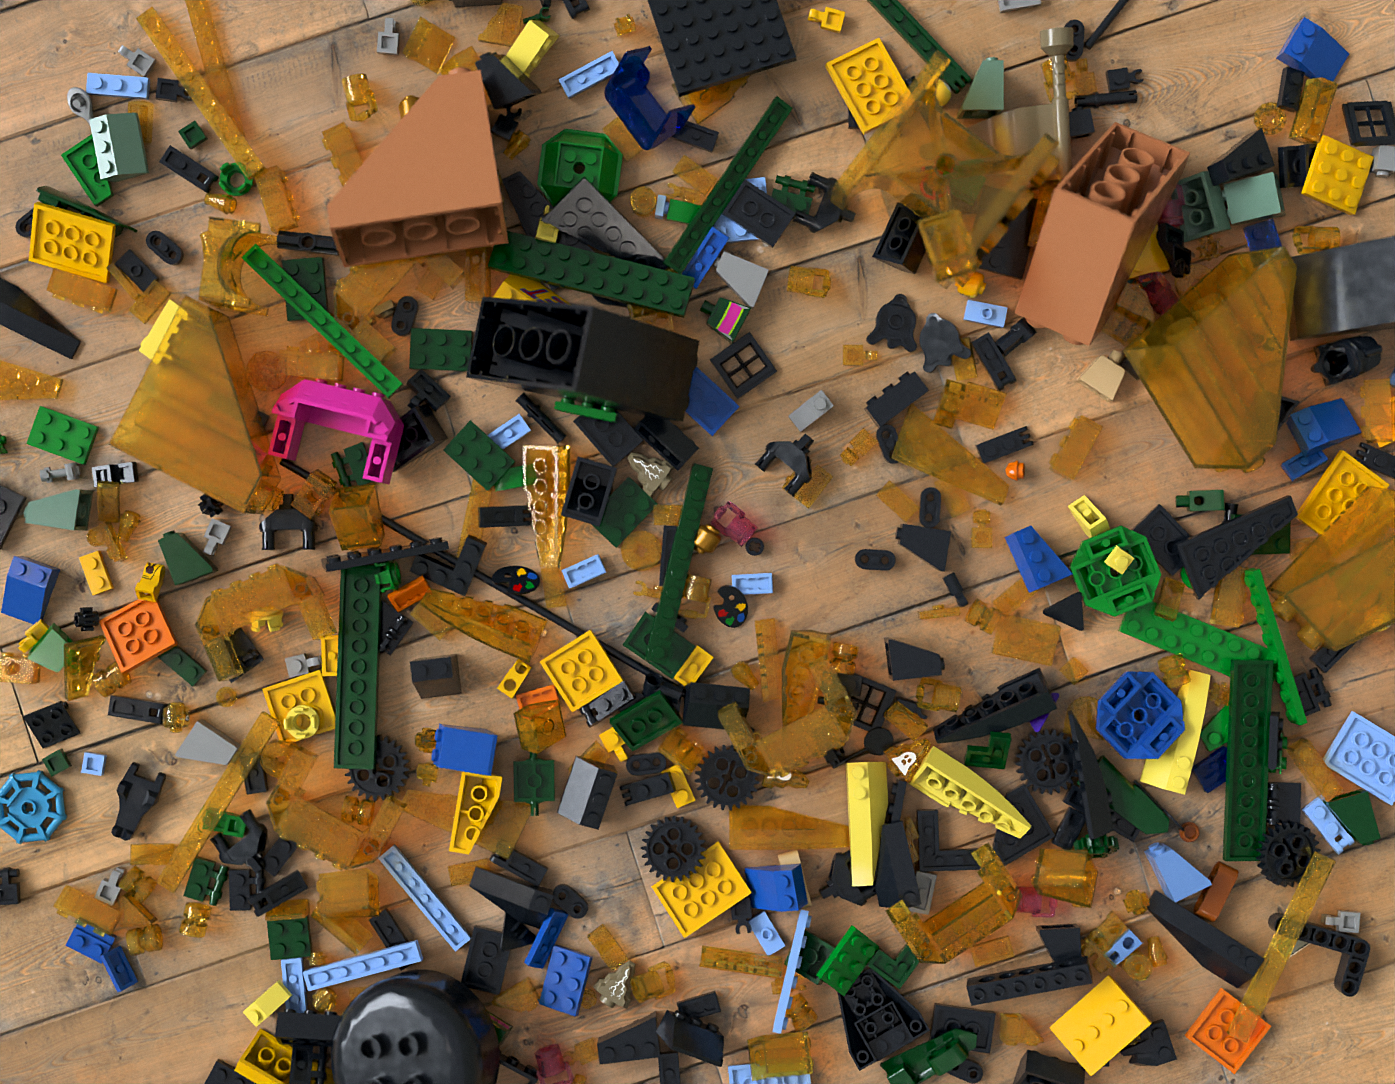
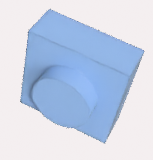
(661, 207)
(94, 763)

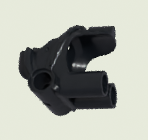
(1346, 358)

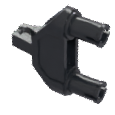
(827, 211)
(793, 455)
(287, 519)
(247, 850)
(841, 882)

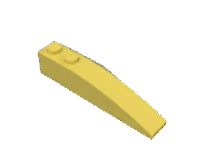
(1175, 764)
(960, 787)
(866, 814)

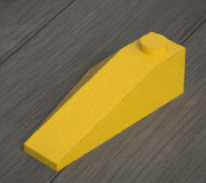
(474, 805)

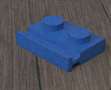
(90, 943)

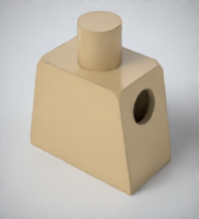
(1103, 375)

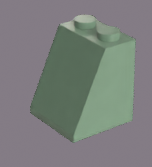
(986, 92)
(1254, 199)
(64, 510)

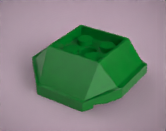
(575, 148)
(1125, 590)

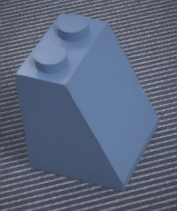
(1174, 873)

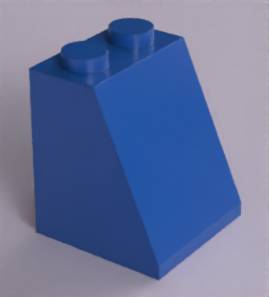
(464, 749)

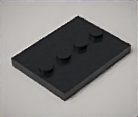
(1012, 250)

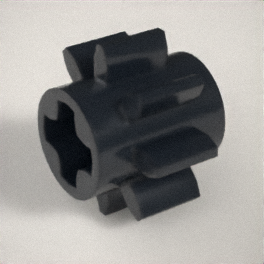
(210, 505)
(86, 619)

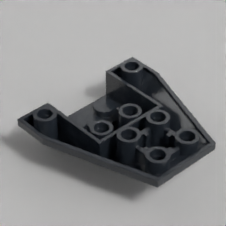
(877, 1019)

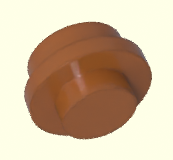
(1191, 832)

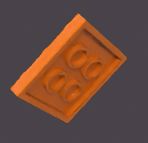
(138, 634)
(1211, 1033)

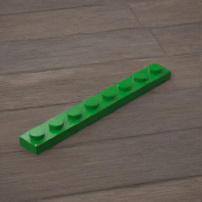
(1273, 640)

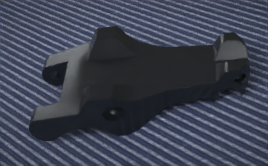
(136, 798)

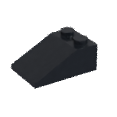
(419, 435)
(589, 491)

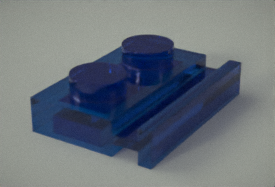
(1262, 235)
(1212, 770)

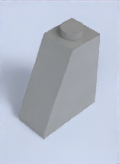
(741, 277)
(208, 745)

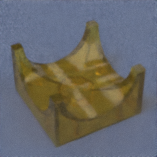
(222, 264)

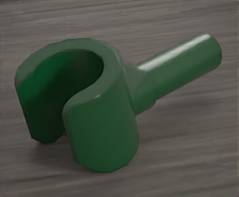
(538, 16)

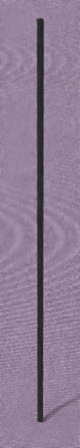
(501, 587)

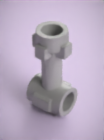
(71, 470)

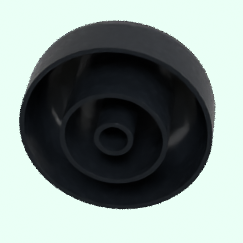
(415, 1032)

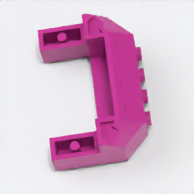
(339, 410)

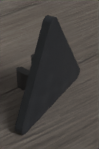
(1068, 611)
(515, 934)

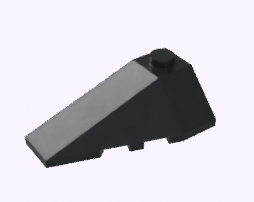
(895, 869)
(514, 896)

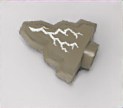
(651, 472)
(616, 986)

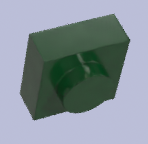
(193, 135)
(56, 762)

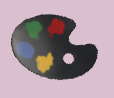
(521, 581)
(731, 612)

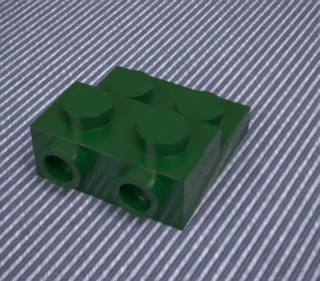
(813, 956)

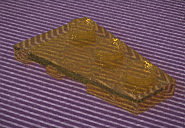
(79, 666)

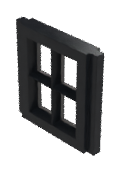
(1353, 126)
(753, 380)
(884, 705)

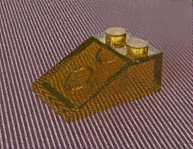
(948, 245)

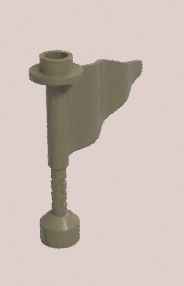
(1023, 127)

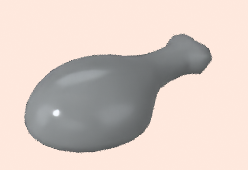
(80, 103)

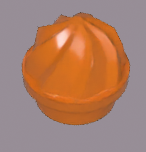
(1015, 470)

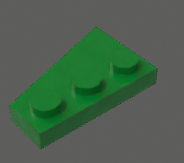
(84, 166)
(1216, 730)

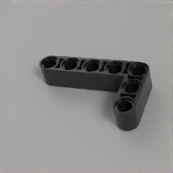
(1346, 946)

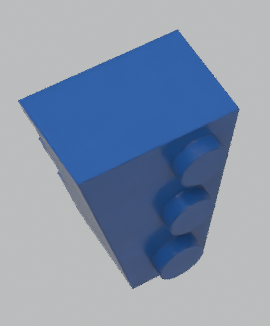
(1035, 559)

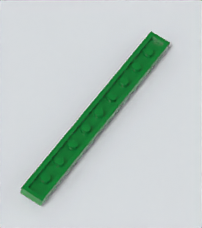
(322, 321)

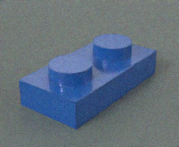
(1300, 465)
(119, 969)

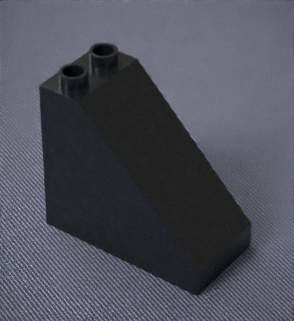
(1344, 290)
(583, 356)

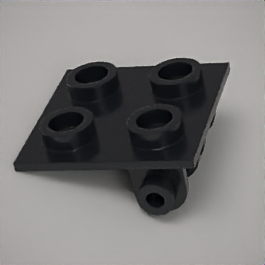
(393, 628)
(245, 651)
(52, 724)
(1283, 802)

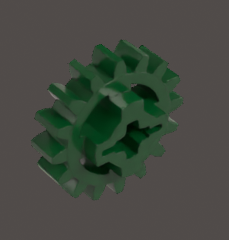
(1098, 847)

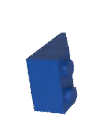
(1313, 51)
(1322, 426)
(28, 589)
(777, 887)

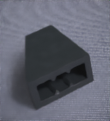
(925, 543)
(1061, 941)

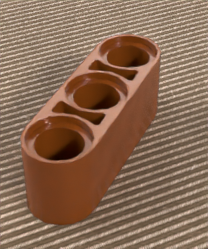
(1214, 897)

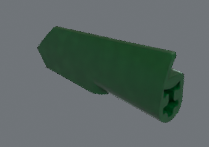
(58, 199)
(1131, 801)
(930, 1058)

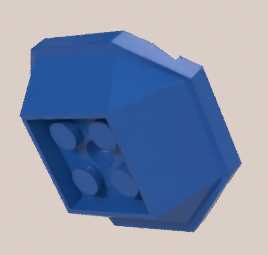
(1159, 719)

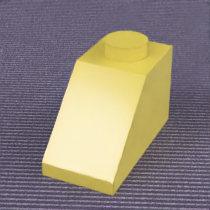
(1088, 517)
(267, 1003)

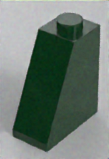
(184, 558)
(1355, 815)

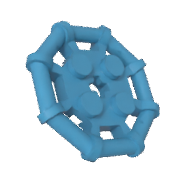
(41, 806)

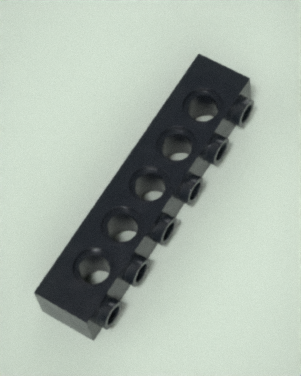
(1029, 980)

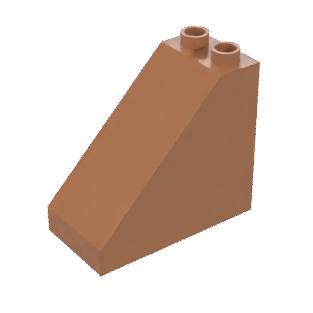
(426, 183)
(1098, 232)

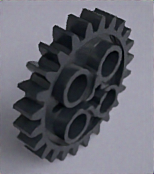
(1031, 767)
(709, 770)
(372, 785)
(1287, 853)
(661, 862)

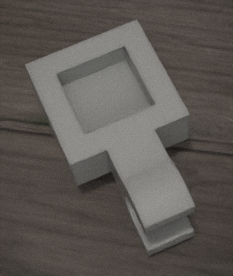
(388, 40)
(138, 61)
(216, 533)
(300, 665)
(109, 890)
(1345, 921)

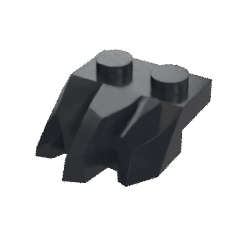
(1294, 164)
(1172, 244)
(1153, 1048)

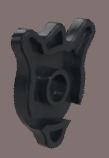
(895, 324)
(940, 342)

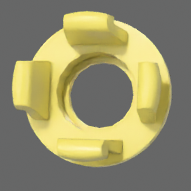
(274, 622)
(291, 725)

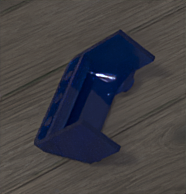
(637, 106)

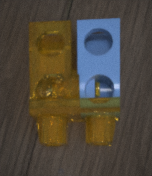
(1111, 942)

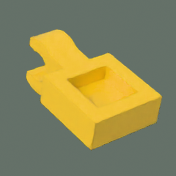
(830, 19)
(33, 635)
(614, 742)

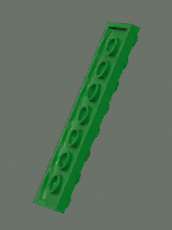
(1191, 637)

